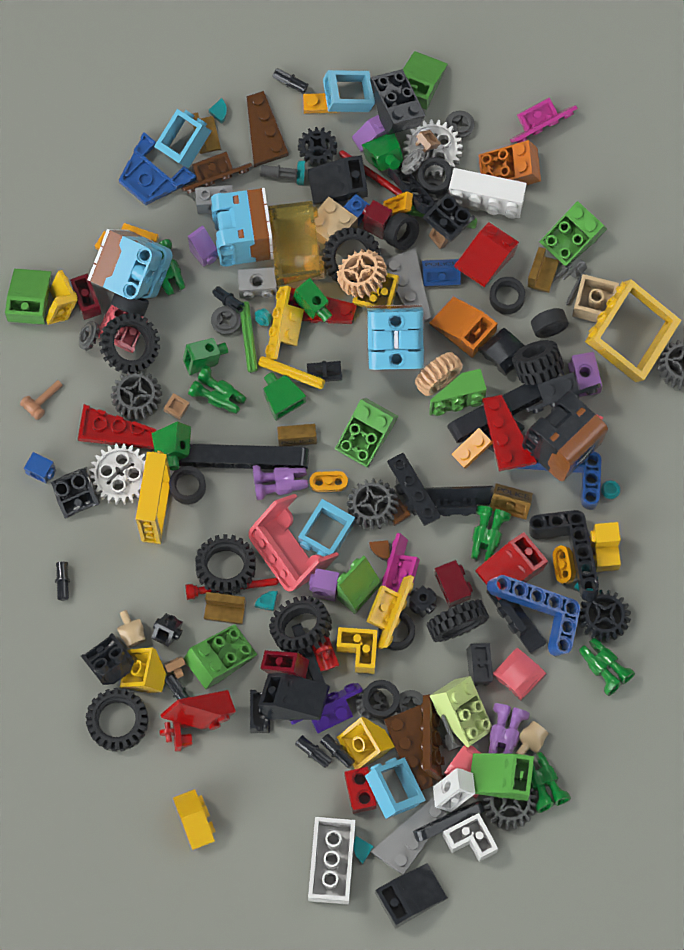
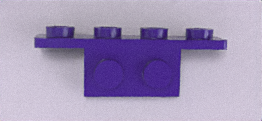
(336, 708)

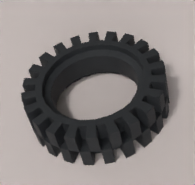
(337, 239)
(144, 328)
(225, 544)
(287, 613)
(457, 620)
(106, 699)

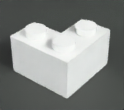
(472, 832)

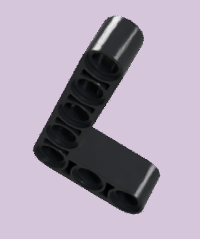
(578, 547)

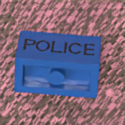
(440, 272)

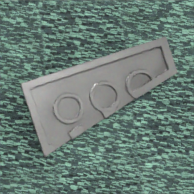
(410, 286)
(401, 846)

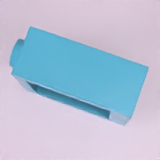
(333, 100)
(193, 145)
(334, 513)
(382, 793)

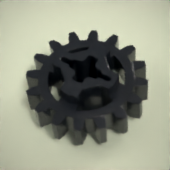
(315, 152)

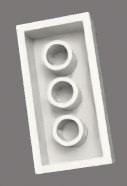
(487, 193)
(331, 860)

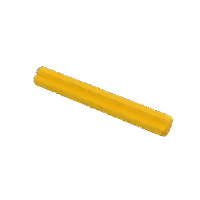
(291, 372)

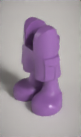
(283, 480)
(505, 737)

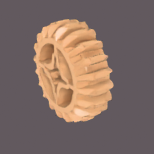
(367, 277)
(438, 373)

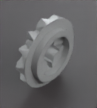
(413, 161)

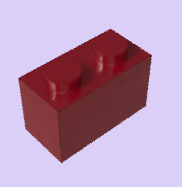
(376, 218)
(86, 296)
(452, 583)
(284, 662)

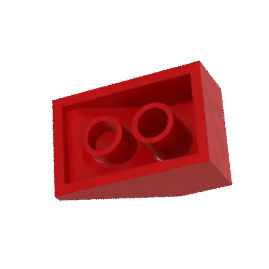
(487, 254)
(202, 710)

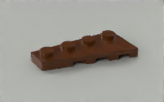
(264, 131)
(407, 738)
(431, 740)

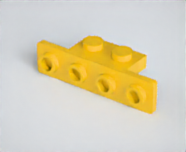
(285, 324)
(387, 610)

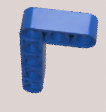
(587, 471)
(541, 604)

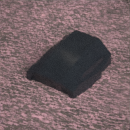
(448, 217)
(501, 350)
(75, 492)
(109, 660)

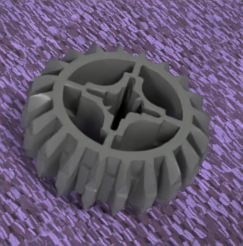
(667, 364)
(122, 389)
(380, 502)
(516, 808)

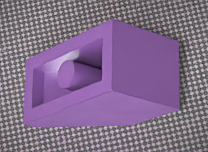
(370, 130)
(202, 246)

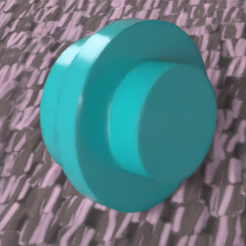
(263, 317)
(610, 489)

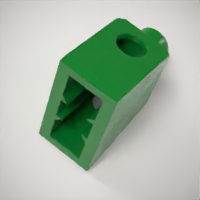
(383, 152)
(307, 296)
(203, 353)
(282, 395)
(174, 442)

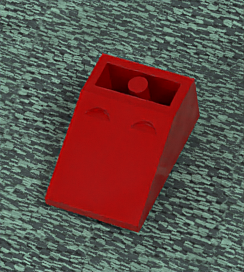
(516, 559)

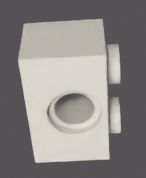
(454, 790)

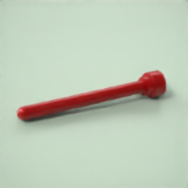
(376, 177)
(193, 591)

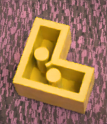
(384, 295)
(605, 545)
(361, 642)
(194, 818)

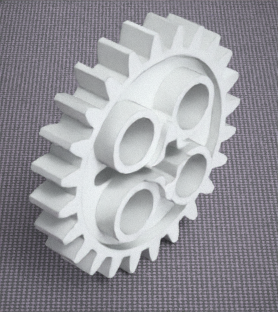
(449, 151)
(109, 461)

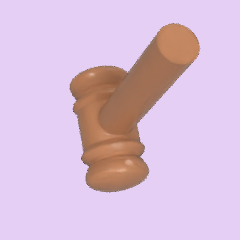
(34, 407)

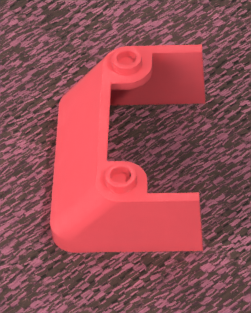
(281, 549)

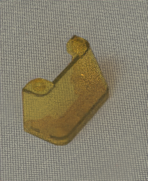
(295, 242)

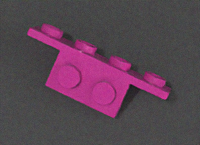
(539, 116)
(399, 565)

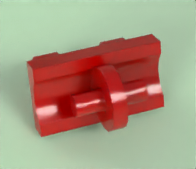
(325, 655)
(180, 741)

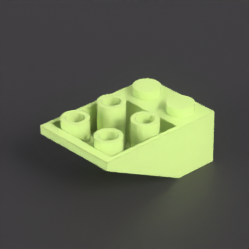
(463, 710)

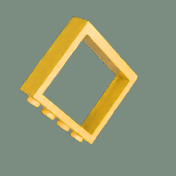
(657, 346)
(153, 497)

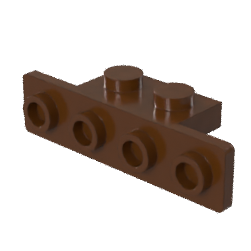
(213, 169)

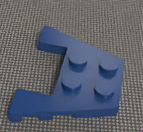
(146, 179)

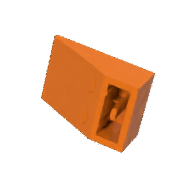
(513, 162)
(464, 325)

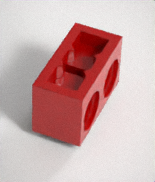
(356, 791)

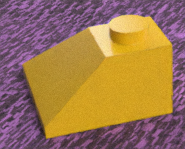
(147, 672)
(365, 742)

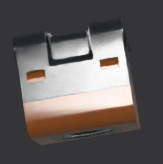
(565, 436)

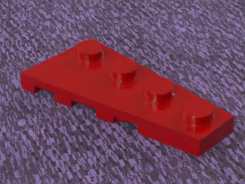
(341, 311)
(103, 428)
(505, 435)

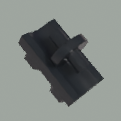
(326, 370)

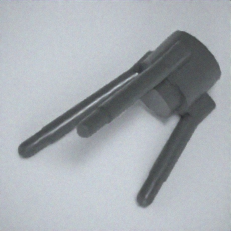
(574, 269)
(452, 741)

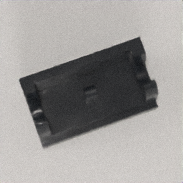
(480, 663)
(258, 722)

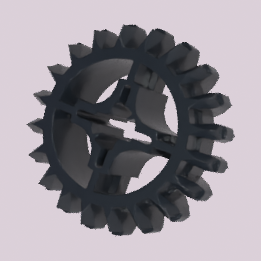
(608, 621)

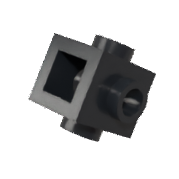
(422, 607)
(167, 629)

